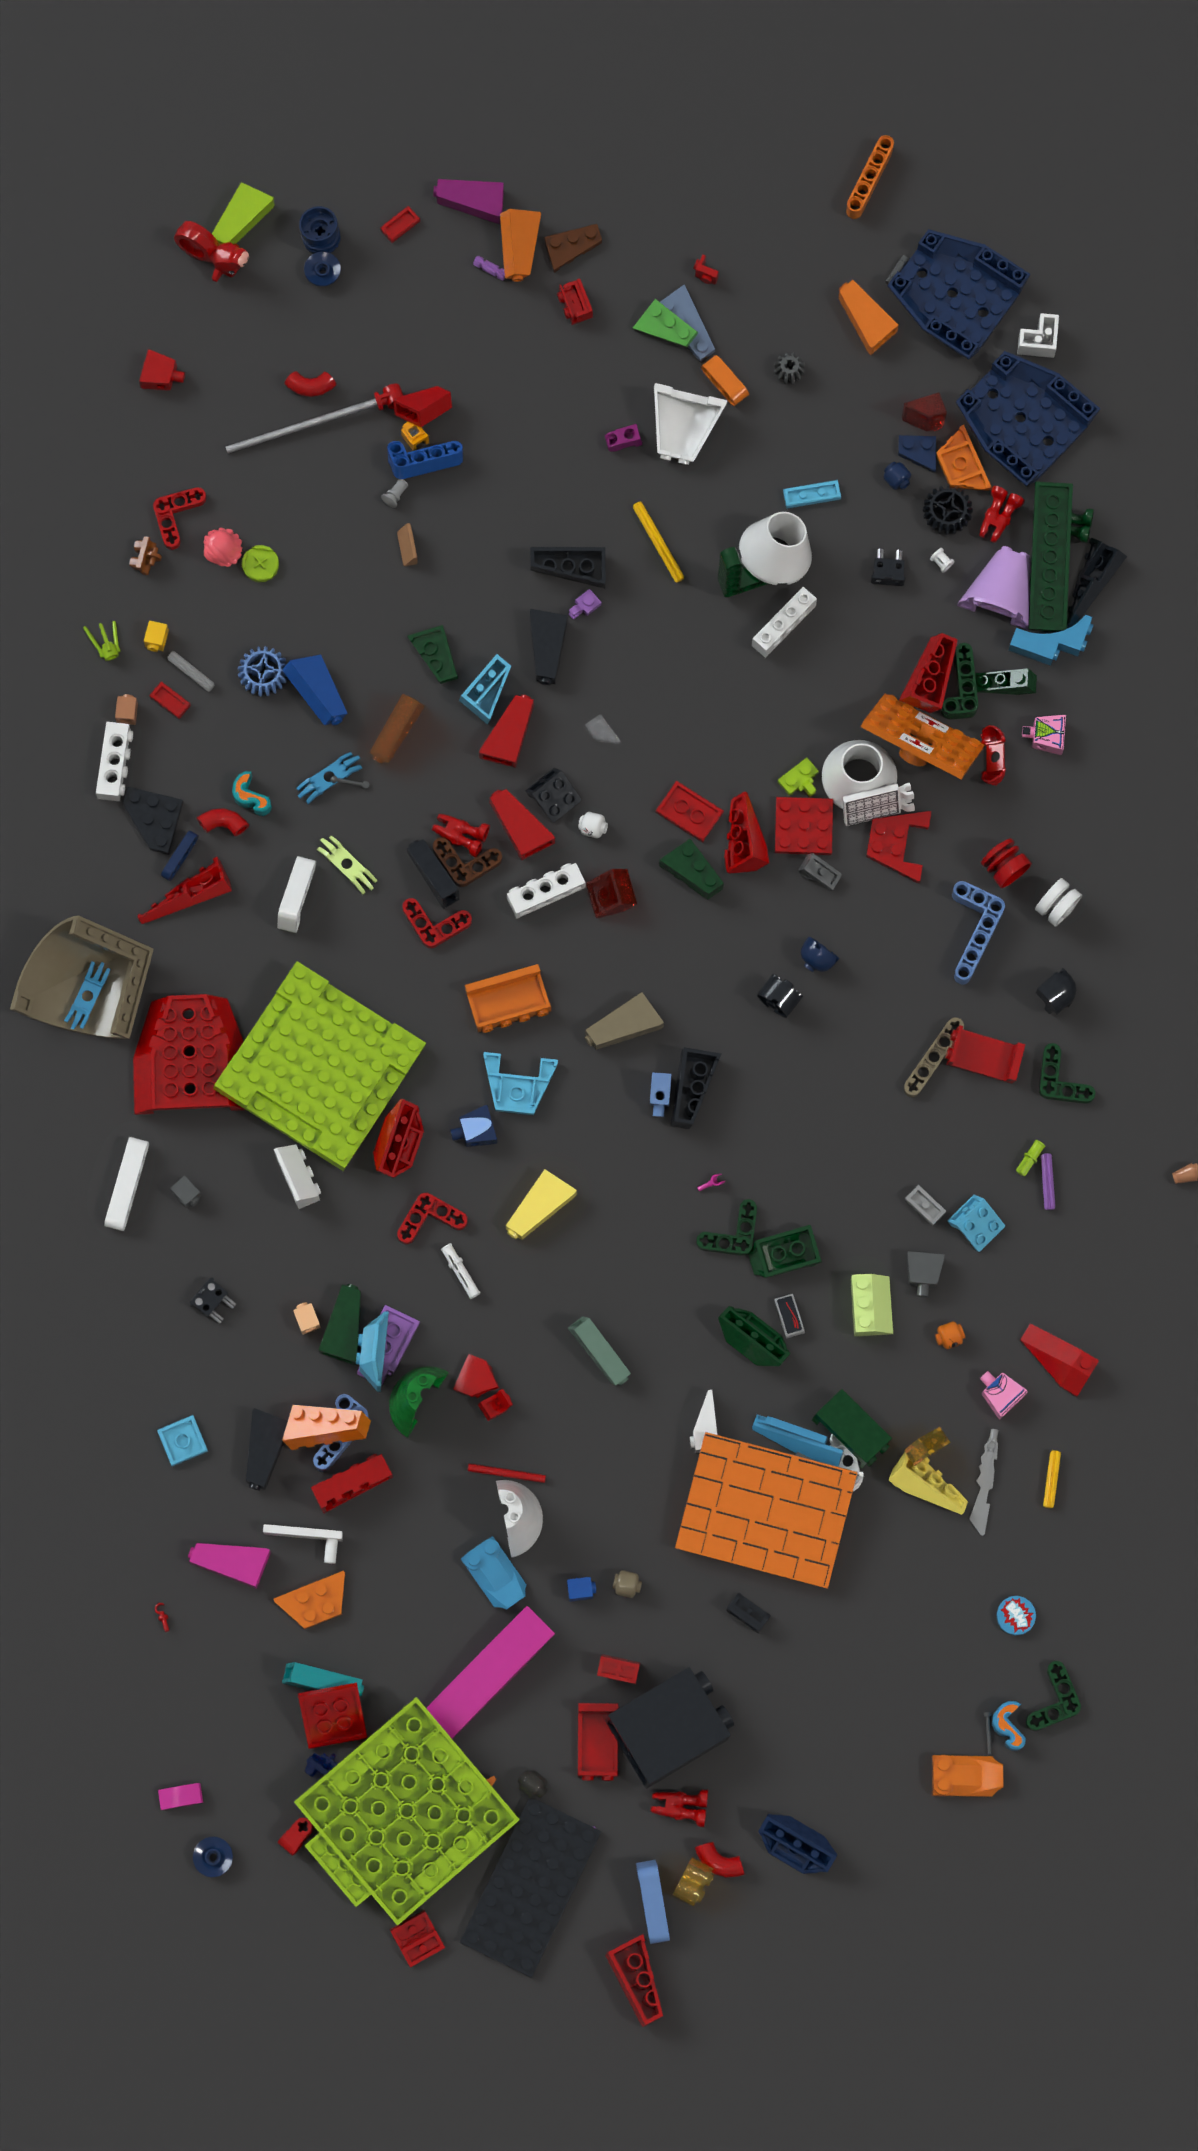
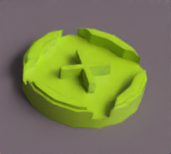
(260, 563)

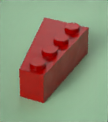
(930, 678)
(351, 1482)
(636, 1978)

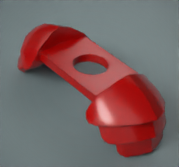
(994, 741)

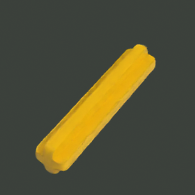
(1052, 1477)

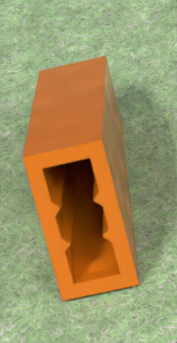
(519, 239)
(867, 317)

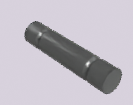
(898, 267)

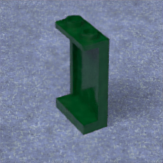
(853, 1428)

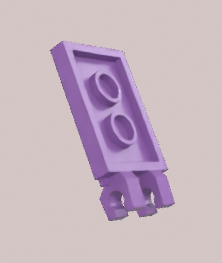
(399, 1335)

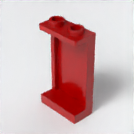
(596, 1742)

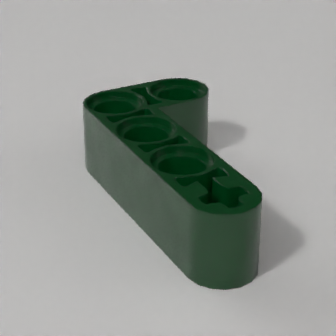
(963, 680)

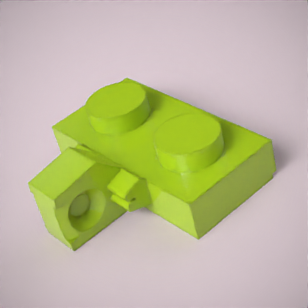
(800, 778)

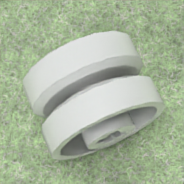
(1059, 902)

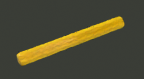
(658, 541)

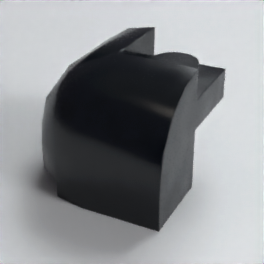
(1057, 991)

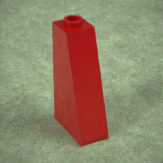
(507, 737)
(522, 827)

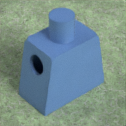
(660, 1084)

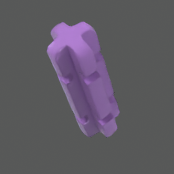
(489, 267)

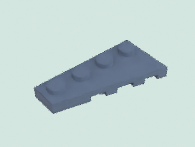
(682, 305)

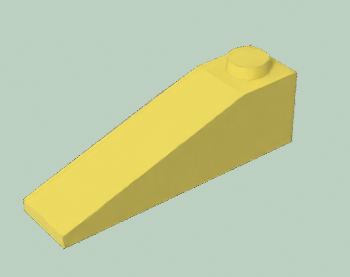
(926, 1484)

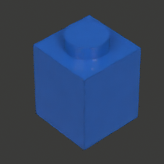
(581, 1589)

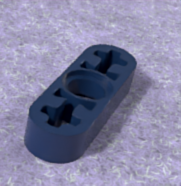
(179, 855)

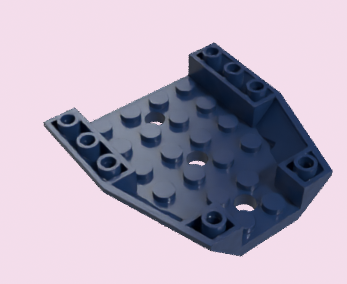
(977, 275)
(1050, 411)

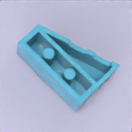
(486, 689)

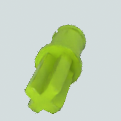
(1030, 1158)

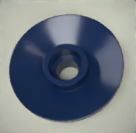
(322, 261)
(202, 1854)

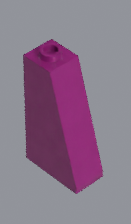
(472, 197)

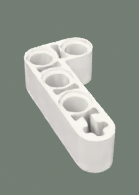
(295, 894)

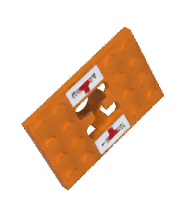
(897, 721)

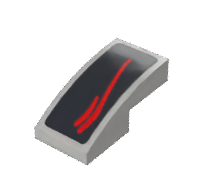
(789, 1316)

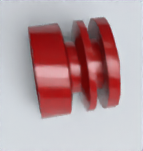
(1003, 860)

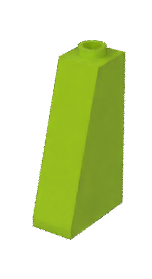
(242, 214)

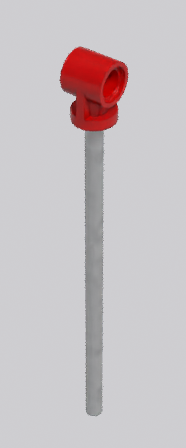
(389, 393)

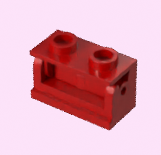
(575, 302)

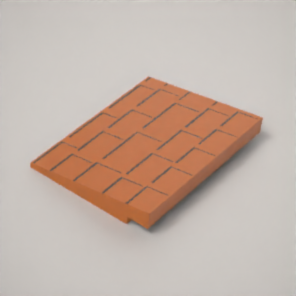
(766, 1510)

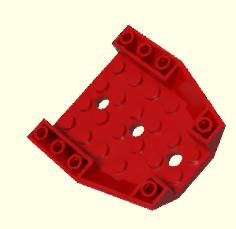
(160, 1061)

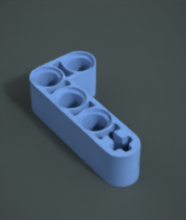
(321, 1454)
(653, 1901)

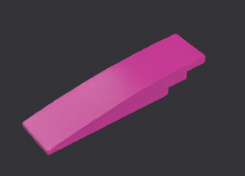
(490, 1671)

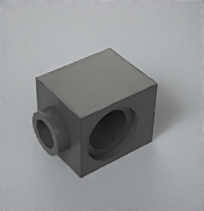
(186, 1192)

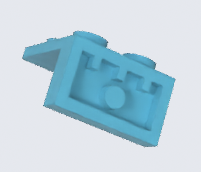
(977, 1222)

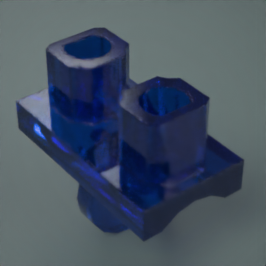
(322, 1764)

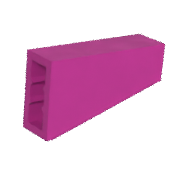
(232, 1562)

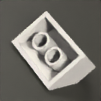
(297, 1175)

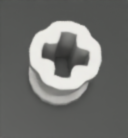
(942, 560)

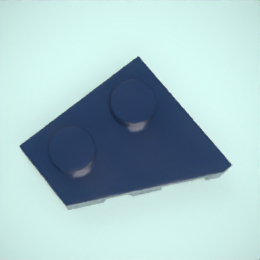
(919, 450)

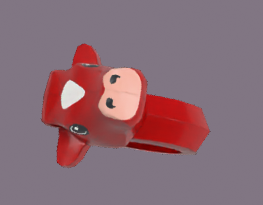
(204, 246)

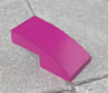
(180, 1796)

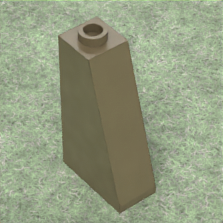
(624, 1023)

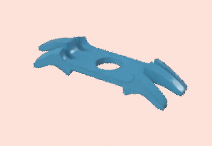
(320, 784)
(92, 985)

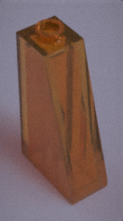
(396, 728)

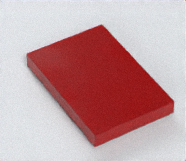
(689, 811)

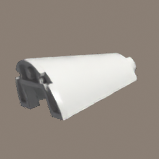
(683, 422)
(523, 1516)

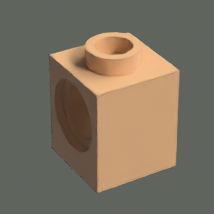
(306, 1318)

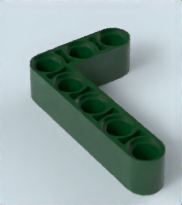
(734, 578)

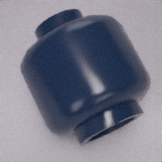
(897, 475)

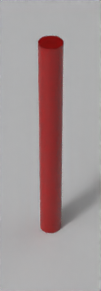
(506, 1473)

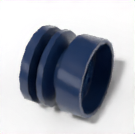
(319, 230)

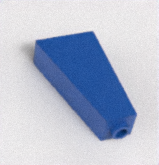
(317, 688)

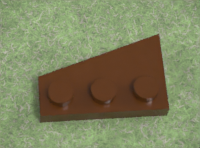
(571, 244)

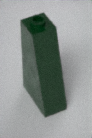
(342, 1331)

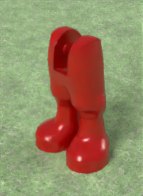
(992, 515)
(457, 827)
(675, 1802)

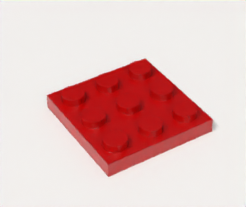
(803, 825)
(332, 1715)

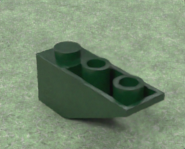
(1007, 682)

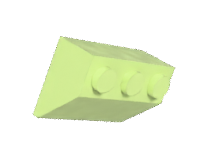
(871, 1305)

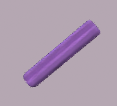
(1048, 1183)

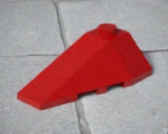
(1062, 1360)

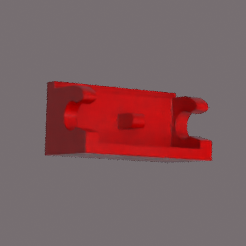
(618, 1669)

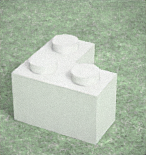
(1040, 341)

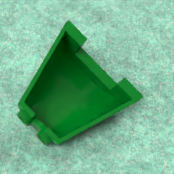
(406, 1395)

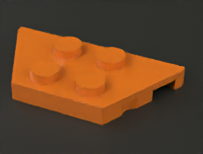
(962, 463)
(315, 1601)

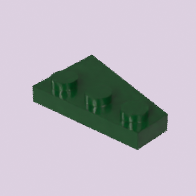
(436, 652)

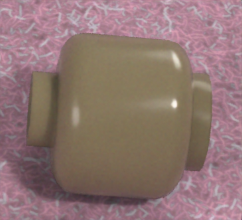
(627, 1584)

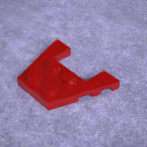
(889, 840)

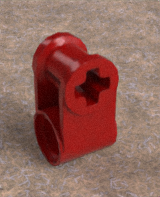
(294, 1839)

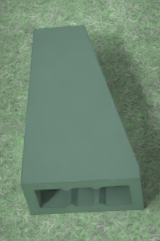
(599, 1350)

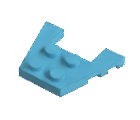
(517, 1092)

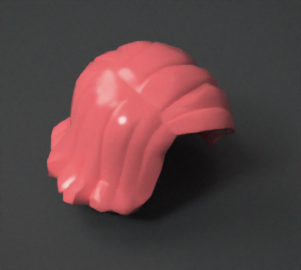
(222, 547)

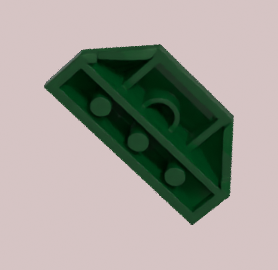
(753, 1337)

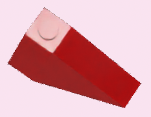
(746, 846)

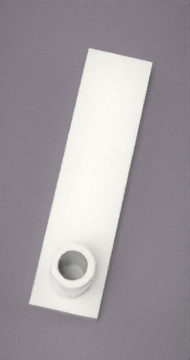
(331, 1537)

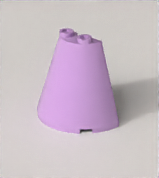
(1003, 587)

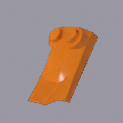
(966, 1776)

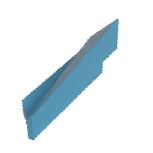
(798, 1439)

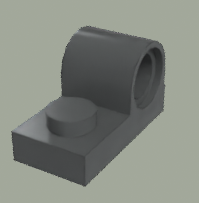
(817, 869)

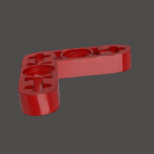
(168, 512)
(436, 930)
(430, 1210)

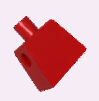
(159, 372)

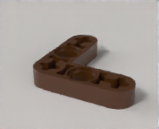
(466, 869)

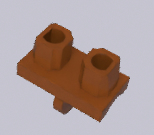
(147, 555)

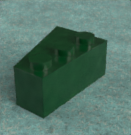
(693, 869)

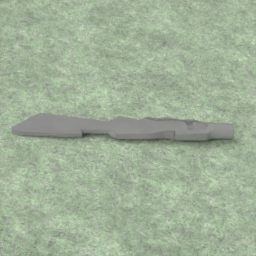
(985, 1480)

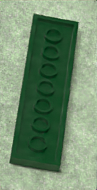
(1050, 556)

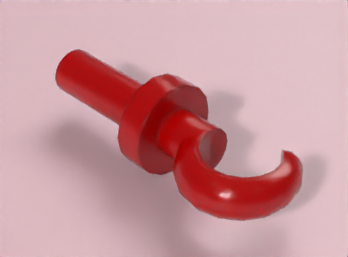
(163, 1617)

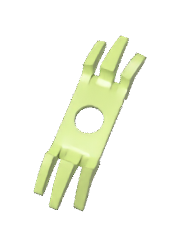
(356, 870)

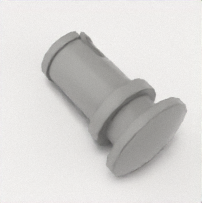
(393, 496)

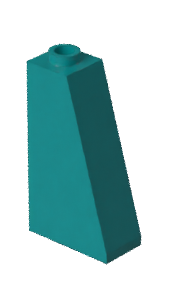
(316, 1678)

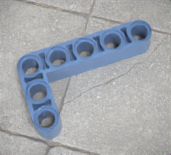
(980, 931)

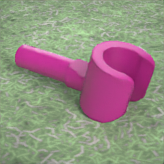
(713, 1181)

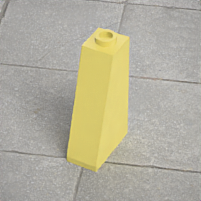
(541, 1202)

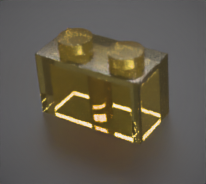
(927, 1446)

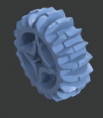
(255, 670)

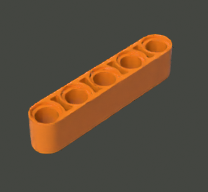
(873, 169)

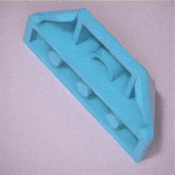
(373, 1350)

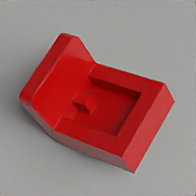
(705, 273)
(495, 1405)

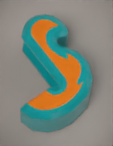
(247, 798)

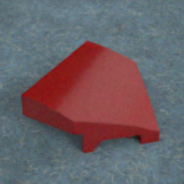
(475, 1377)

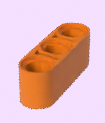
(725, 380)

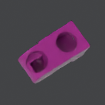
(623, 438)

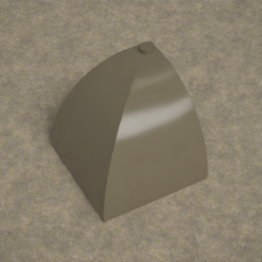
(59, 969)

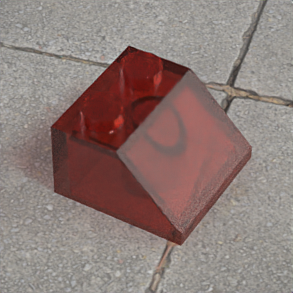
(925, 413)
(611, 893)

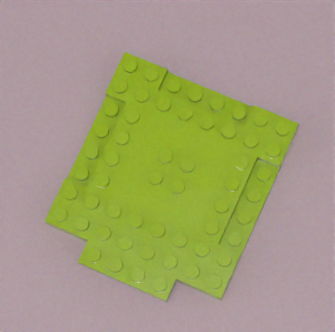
(402, 1814)

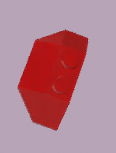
(398, 1139)

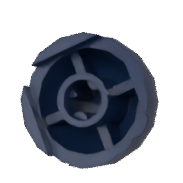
(817, 956)

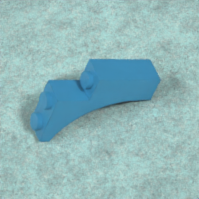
(1047, 646)

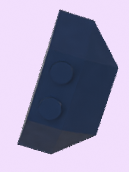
(797, 1844)

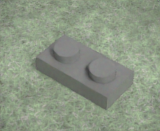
(925, 1205)

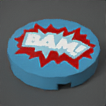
(1016, 1615)

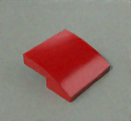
(417, 1938)

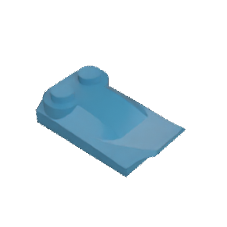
(495, 1574)

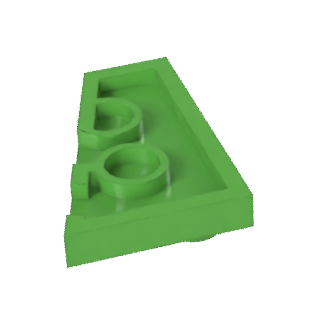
(663, 323)

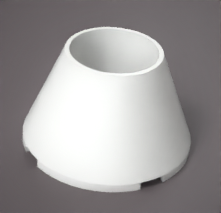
(771, 560)
(839, 784)

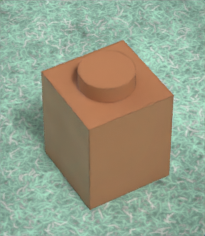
(126, 709)

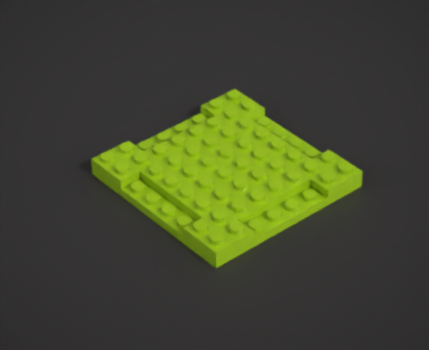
(319, 1066)

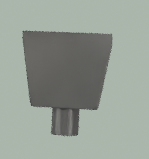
(924, 1271)

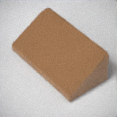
(407, 545)

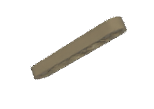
(926, 1063)

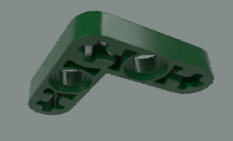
(1057, 1086)
(740, 1235)
(1060, 1706)

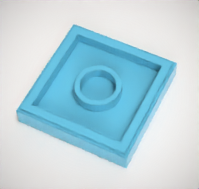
(182, 1440)

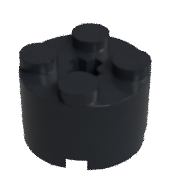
(779, 996)

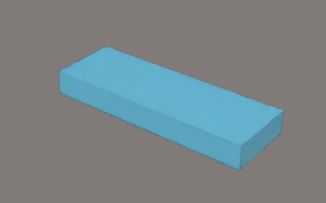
(812, 494)

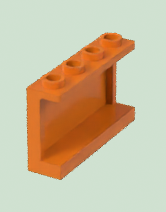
(508, 998)

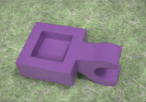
(585, 603)

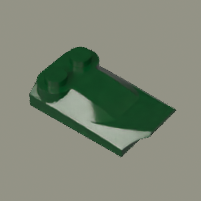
(784, 1252)

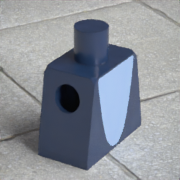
(476, 1128)

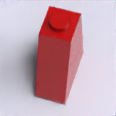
(423, 405)

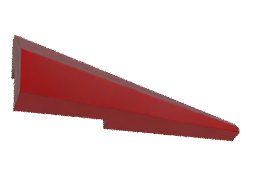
(202, 887)

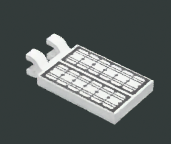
(877, 803)

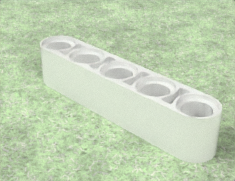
(126, 1184)

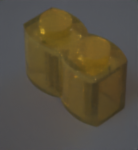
(692, 1882)

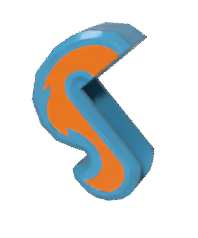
(1005, 1728)

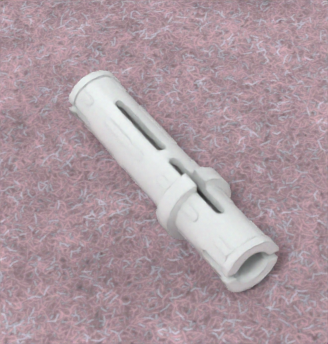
(456, 1264)

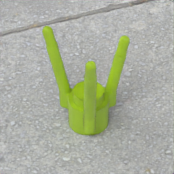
(109, 650)

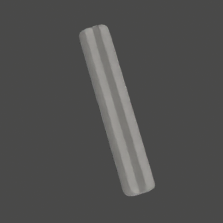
(191, 671)

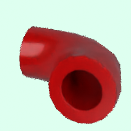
(310, 387)
(223, 818)
(721, 1865)

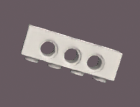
(784, 622)
(113, 733)
(540, 899)

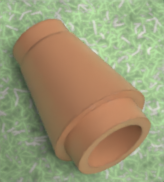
(1186, 1174)

